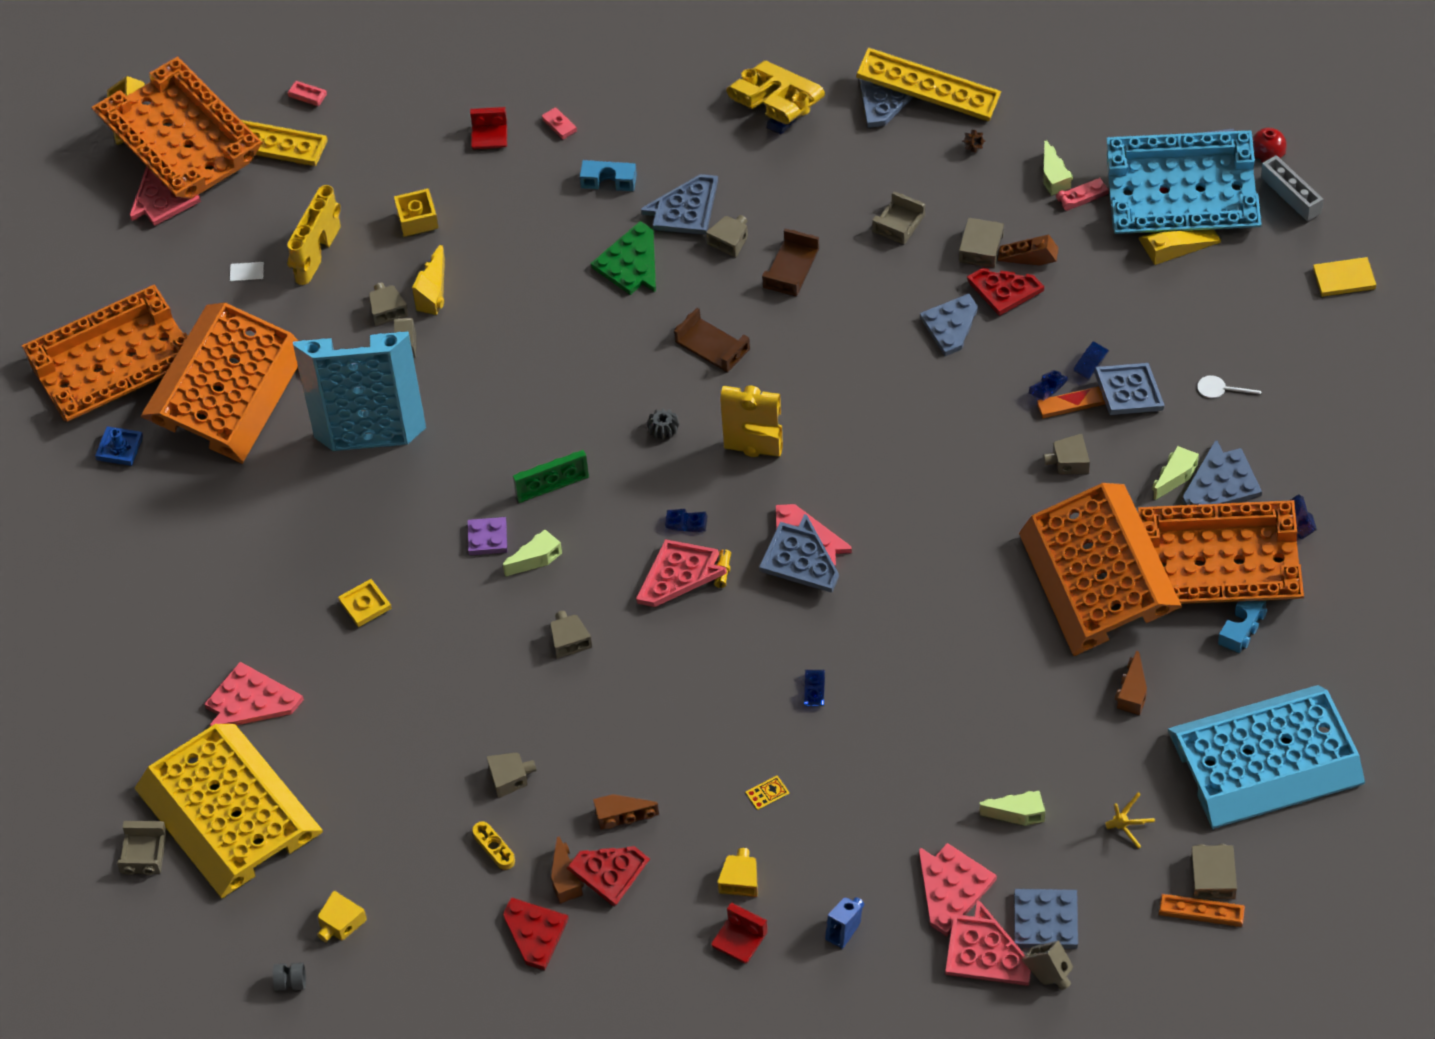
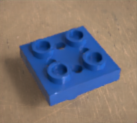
(120, 440)

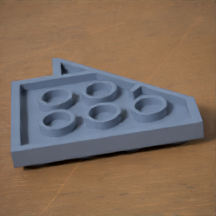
(881, 103)
(686, 207)
(1222, 479)
(800, 557)

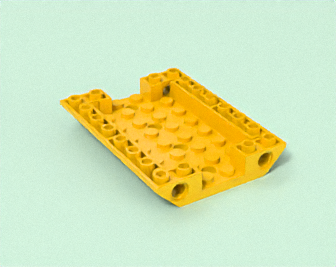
(202, 817)

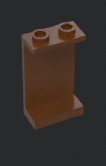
(791, 263)
(710, 342)

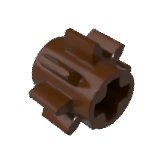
(973, 140)

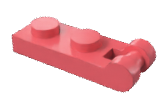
(1082, 194)

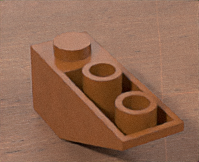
(1032, 251)
(1134, 688)
(618, 810)
(564, 882)

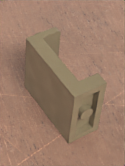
(899, 218)
(981, 242)
(142, 847)
(1214, 872)

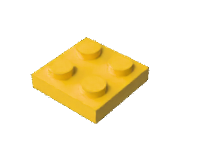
(364, 602)

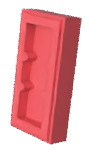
(307, 93)
(559, 123)

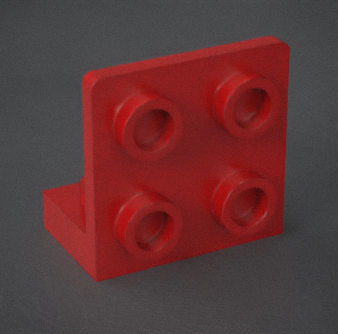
(489, 127)
(740, 934)

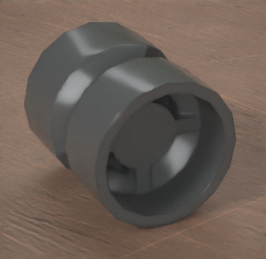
(289, 976)

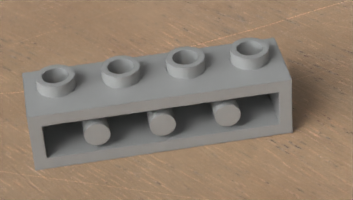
(1292, 188)

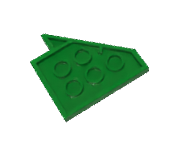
(630, 260)

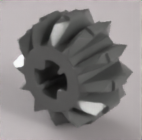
(663, 423)

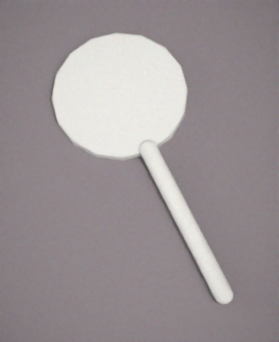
(1214, 387)

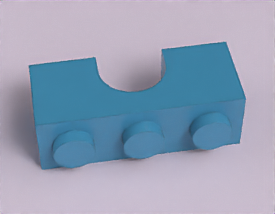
(595, 172)
(1237, 635)

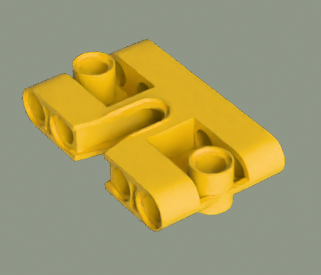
(779, 89)
(316, 226)
(751, 421)

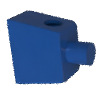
(843, 921)

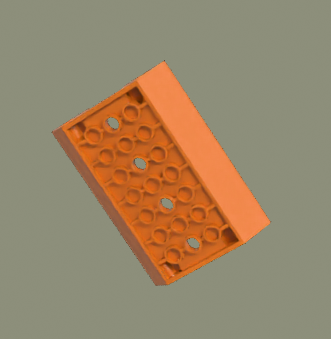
(196, 119)
(104, 342)
(248, 387)
(1219, 537)
(1118, 549)

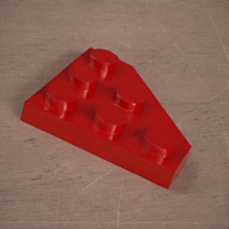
(1004, 289)
(609, 870)
(534, 930)

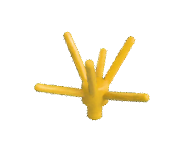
(1121, 820)

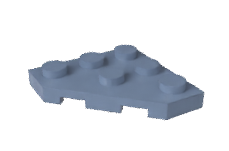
(950, 323)

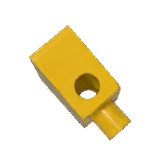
(739, 875)
(339, 917)

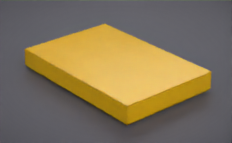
(1344, 276)

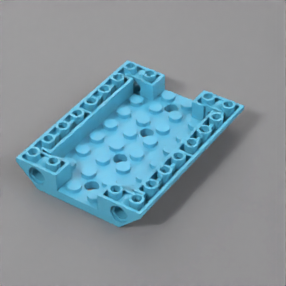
(1181, 165)
(386, 392)
(1276, 771)

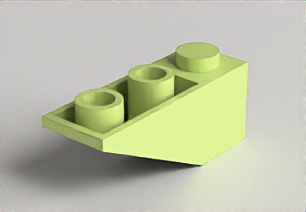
(1055, 174)
(1178, 471)
(535, 554)
(1018, 809)

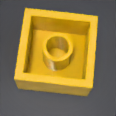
(416, 212)

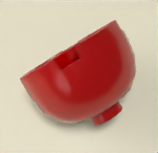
(1268, 143)

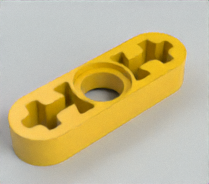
(492, 836)

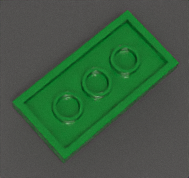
(551, 476)

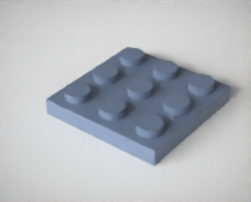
(1129, 388)
(1046, 917)

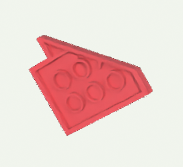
(158, 201)
(793, 515)
(677, 571)
(251, 697)
(952, 885)
(984, 950)

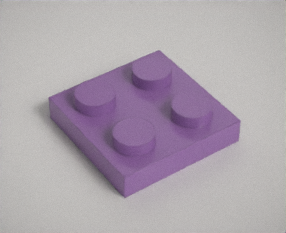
(487, 536)

